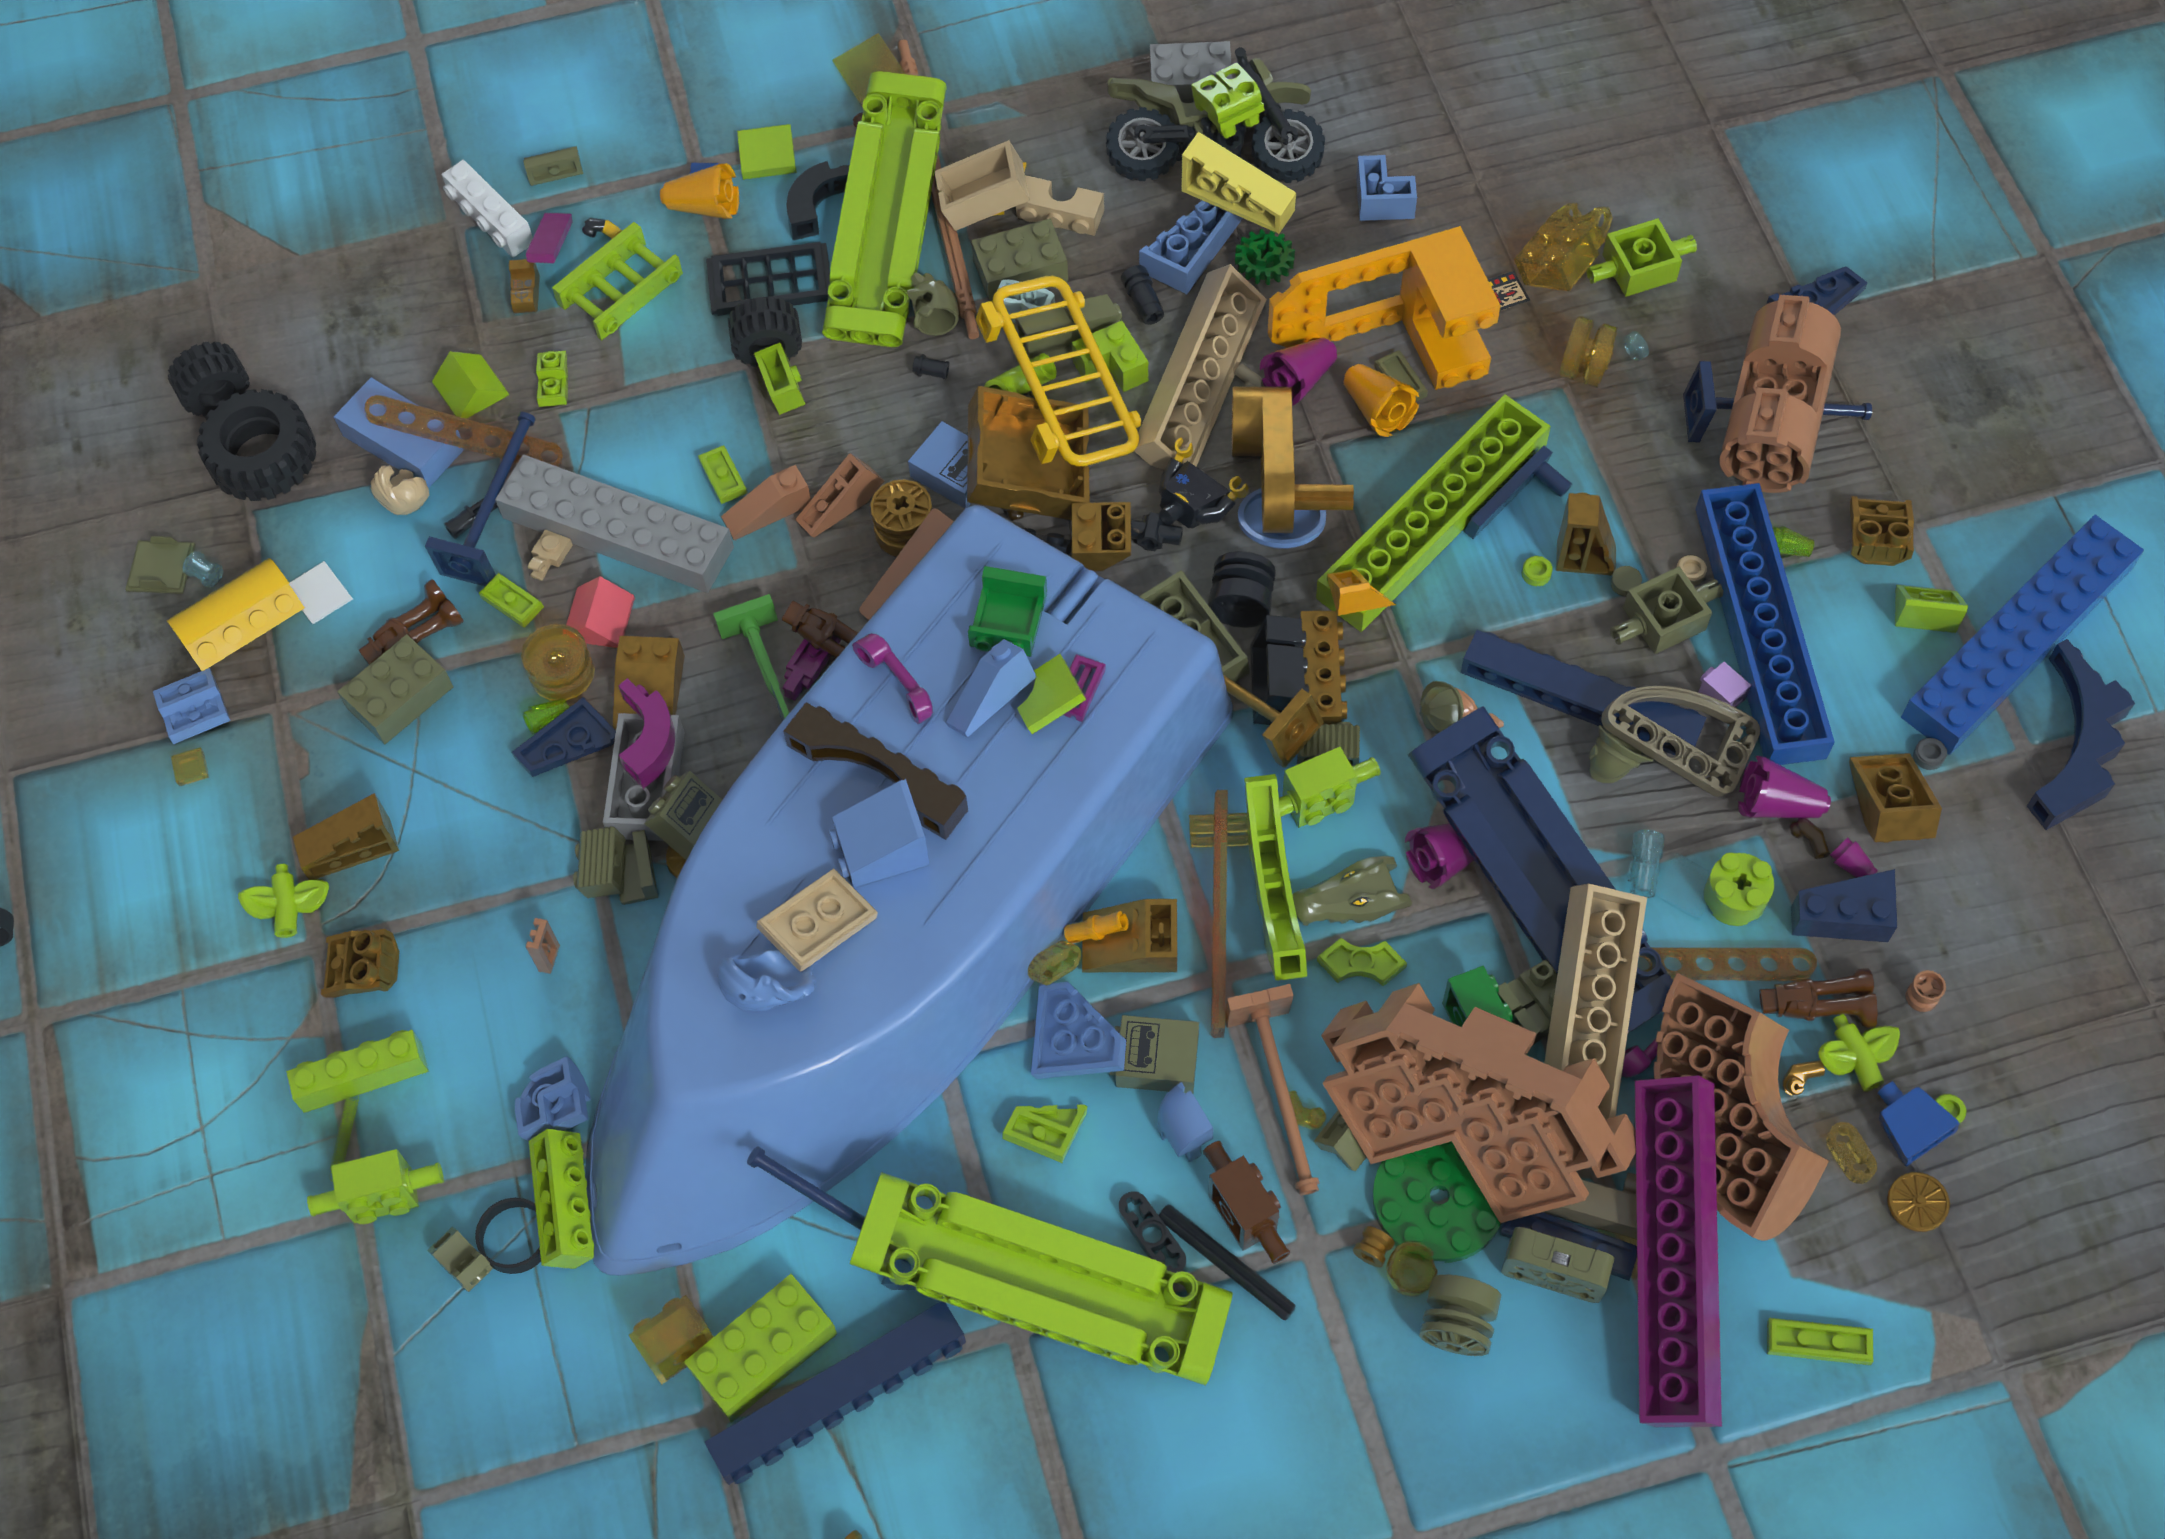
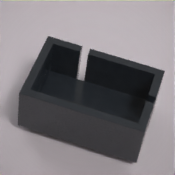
(1278, 663)

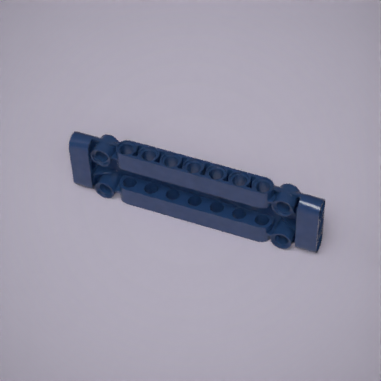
(1522, 841)

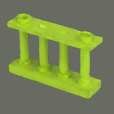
(605, 261)

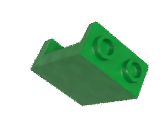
(1008, 609)

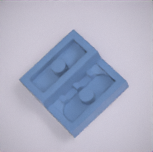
(191, 706)

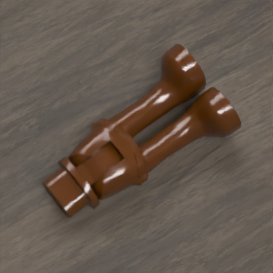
(398, 627)
(818, 627)
(1801, 1000)

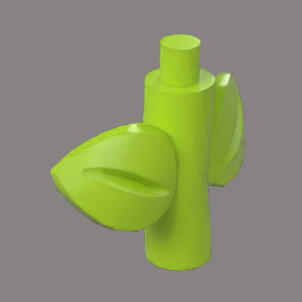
(284, 900)
(1859, 1051)

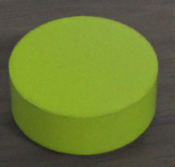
(1537, 571)
(1953, 1105)

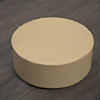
(1693, 568)

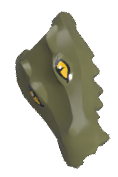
(1356, 893)

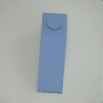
(993, 684)

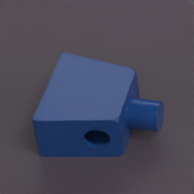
(1914, 1122)

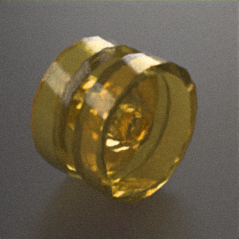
(1587, 351)
(557, 662)

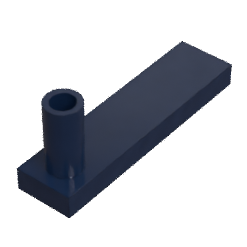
(1537, 467)

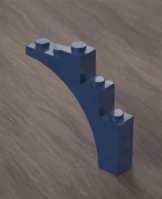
(2095, 740)

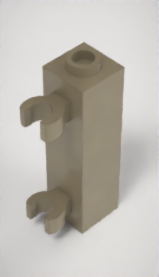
(1605, 1208)

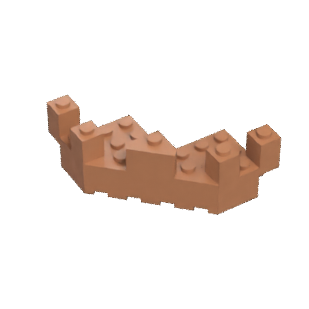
(1510, 1117)

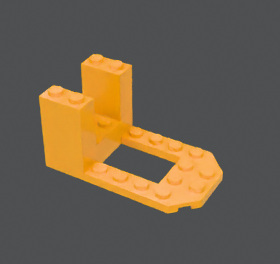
(1439, 302)

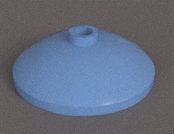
(1307, 524)

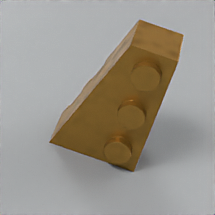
(1585, 537)
(346, 839)

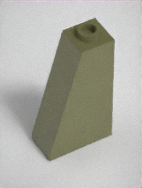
(1098, 313)

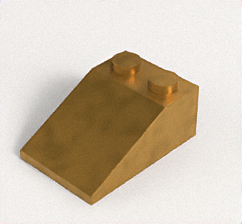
(653, 664)
(1895, 798)

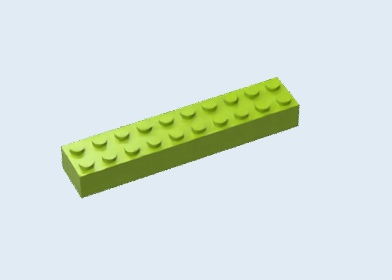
(1440, 504)

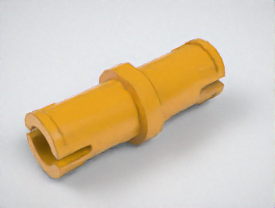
(1096, 927)

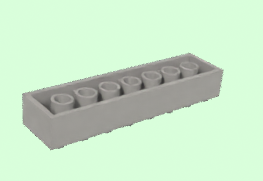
(615, 523)

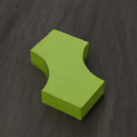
(1375, 962)

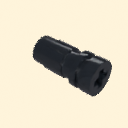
(1139, 287)

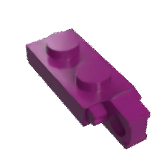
(804, 668)

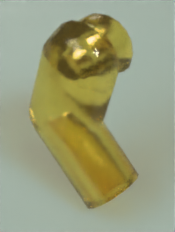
(1307, 1117)

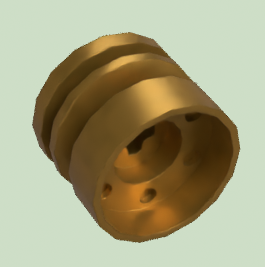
(898, 512)

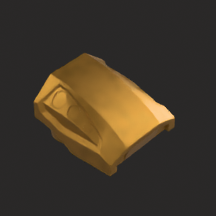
(1881, 531)
(360, 962)

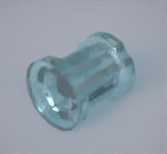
(202, 569)

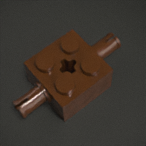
(1244, 1202)

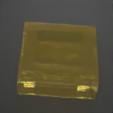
(189, 766)

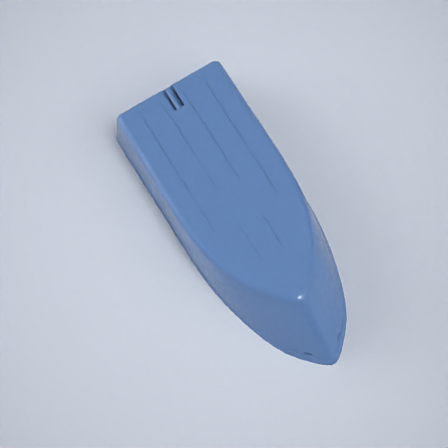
(951, 940)

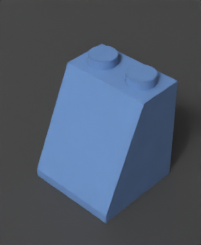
(880, 836)

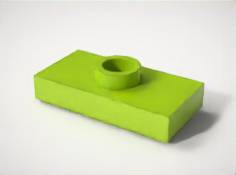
(722, 474)
(511, 600)

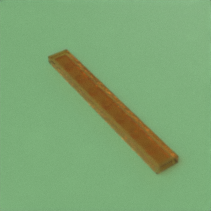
(1219, 914)

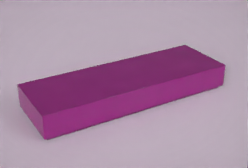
(549, 238)

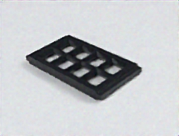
(821, 272)

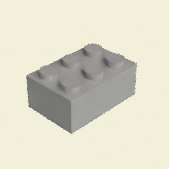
(1187, 63)

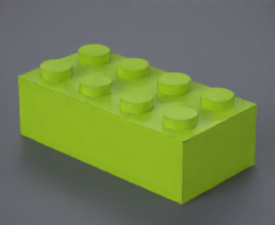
(761, 1347)

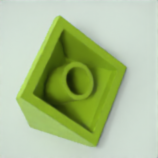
(468, 384)
(1928, 608)

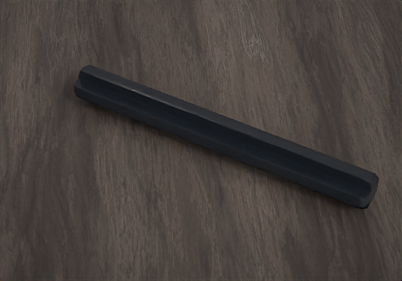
(1227, 1262)

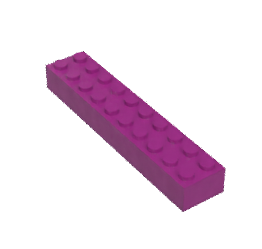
(1677, 1253)

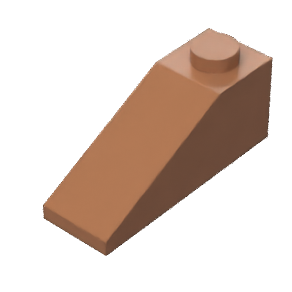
(841, 495)
(768, 502)

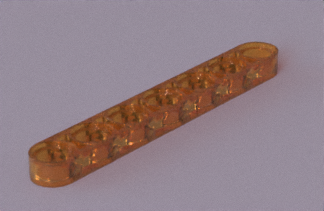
(451, 425)
(1750, 956)

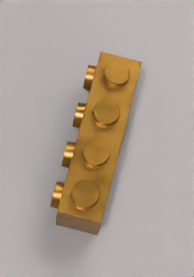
(1324, 663)

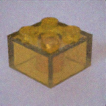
(670, 1337)

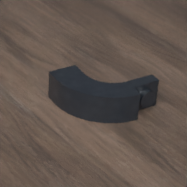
(808, 192)

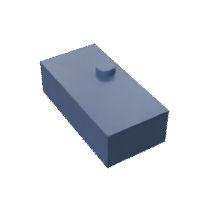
(399, 449)

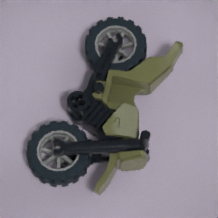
(1176, 123)

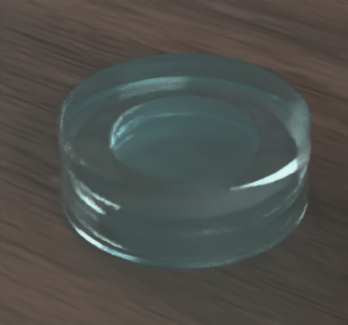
(1636, 346)

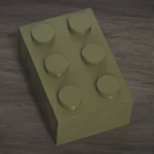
(1019, 255)
(395, 689)

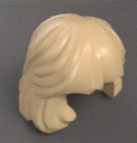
(400, 494)

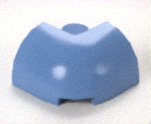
(552, 1100)
(1184, 1123)

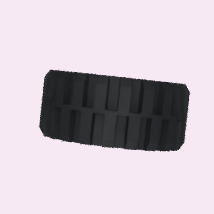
(248, 417)

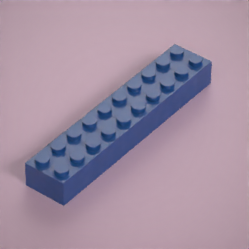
(1764, 625)
(2022, 634)

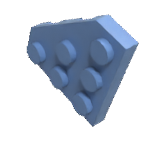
(1073, 1036)

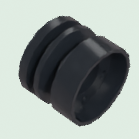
(1242, 588)

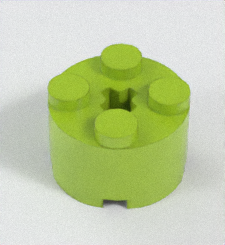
(1739, 888)

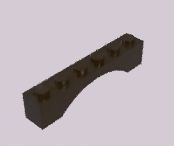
(822, 738)

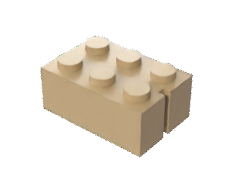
(982, 185)

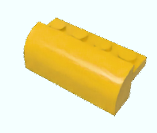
(235, 614)

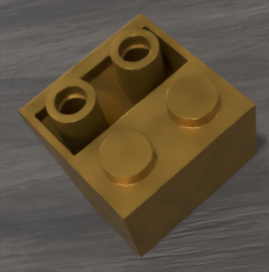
(1101, 533)

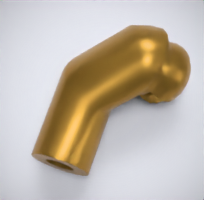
(1798, 1075)

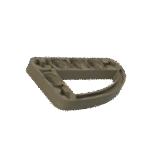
(1684, 751)

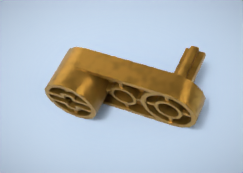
(1265, 429)

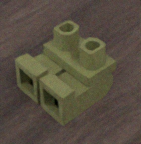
(1532, 998)

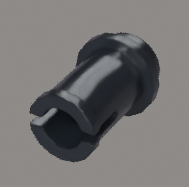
(930, 367)

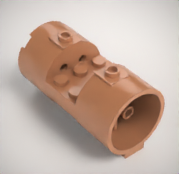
(1781, 394)

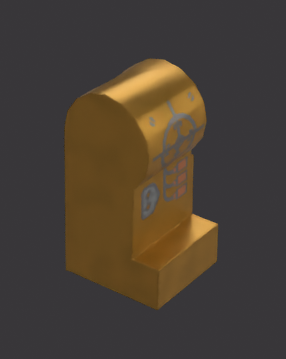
(524, 286)

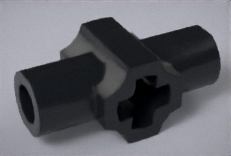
(1153, 532)

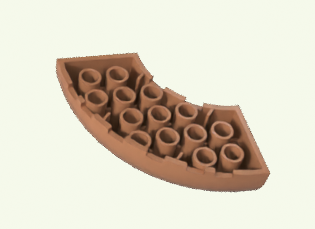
(1760, 1160)

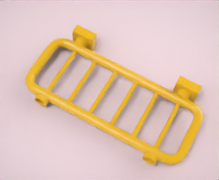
(1049, 435)

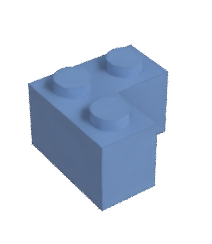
(1381, 195)

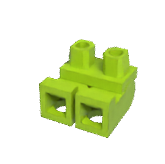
(1229, 99)

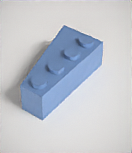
(1188, 247)

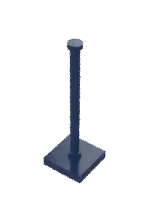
(1702, 404)
(466, 561)
(758, 1158)

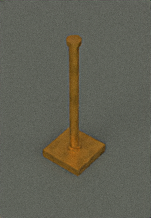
(1290, 728)

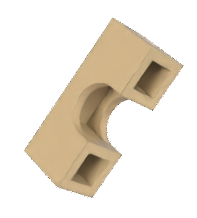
(1078, 214)

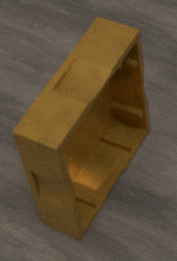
(1005, 465)

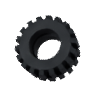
(763, 324)
(207, 376)

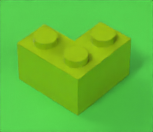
(1120, 353)

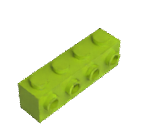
(357, 1070)
(561, 1199)

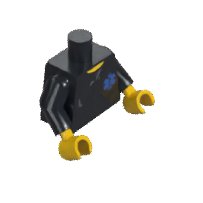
(1192, 494)

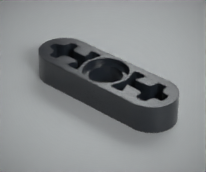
(1145, 1209)

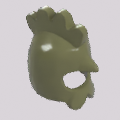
(933, 305)

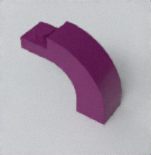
(656, 744)

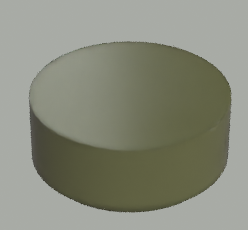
(1624, 579)

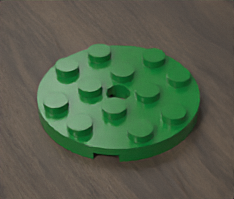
(1408, 1213)

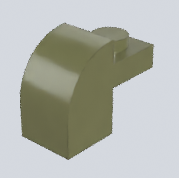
(460, 1259)

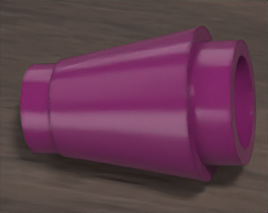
(1853, 859)

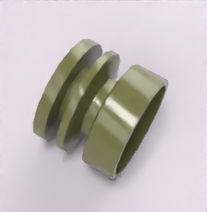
(1460, 1315)

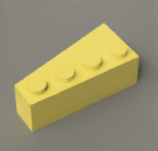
(1235, 185)

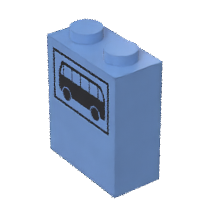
(943, 463)

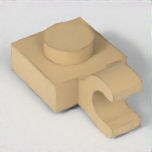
(548, 551)

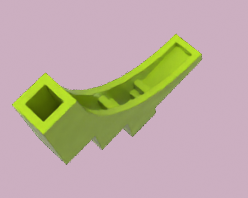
(1272, 880)

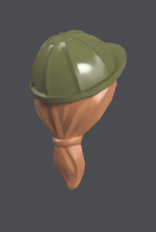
(1446, 705)

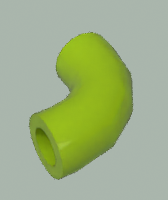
(1015, 381)

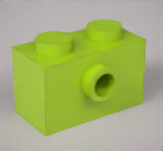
(780, 378)

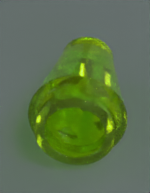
(1792, 543)
(542, 714)

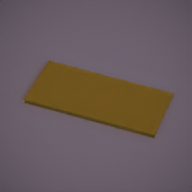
(862, 61)

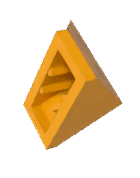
(1354, 593)

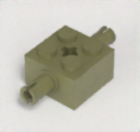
(1666, 610)

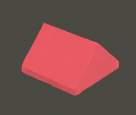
(601, 612)

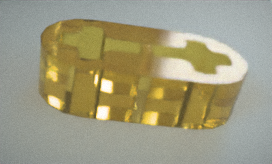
(1054, 962)
(1845, 1157)

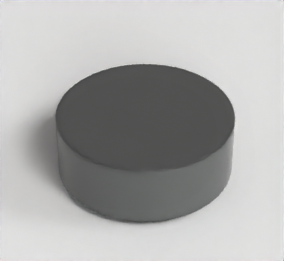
(1930, 753)

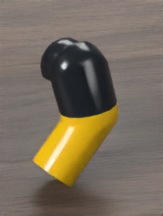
(593, 225)

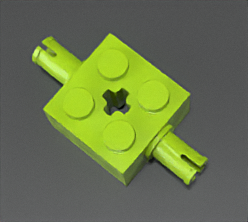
(1641, 257)
(1323, 786)
(375, 1187)

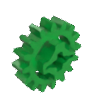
(1264, 256)

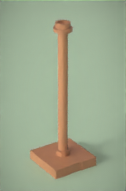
(1259, 1008)

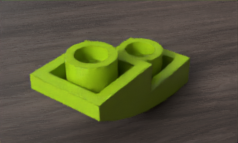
(552, 378)

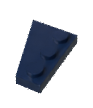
(1830, 290)
(565, 739)

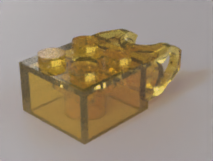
(1563, 248)

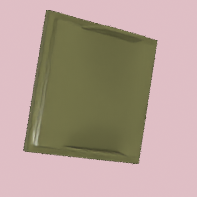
(159, 566)

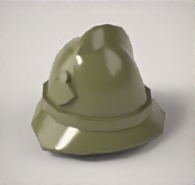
(1613, 758)

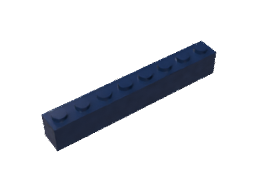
(1568, 687)
(835, 1393)

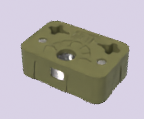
(1557, 1265)

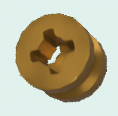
(1373, 1246)

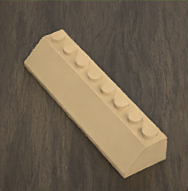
(1201, 368)

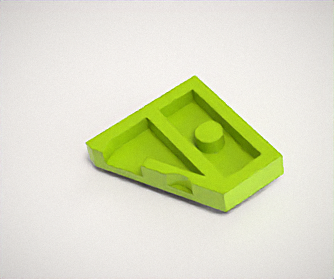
(1045, 1129)

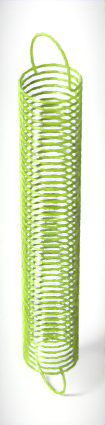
(346, 1135)

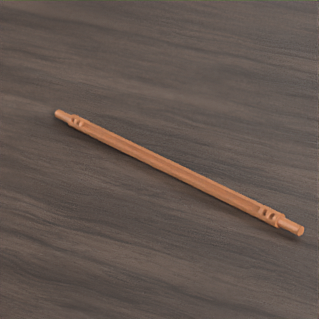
(949, 235)

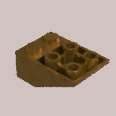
(1143, 947)

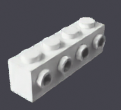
(487, 208)

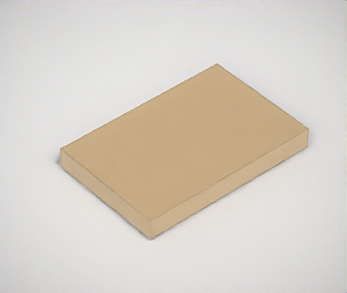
(816, 920)

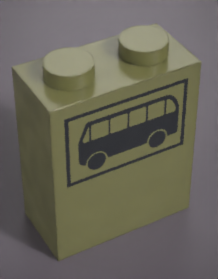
(682, 812)
(1158, 1053)

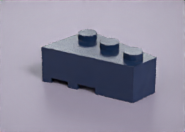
(1848, 909)

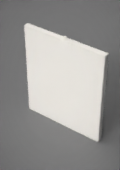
(320, 592)

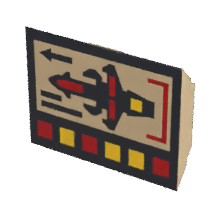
(1508, 290)

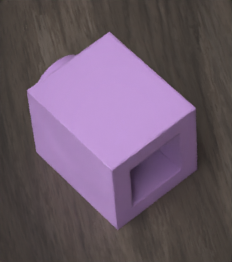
(1724, 685)

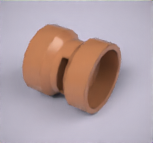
(1931, 986)

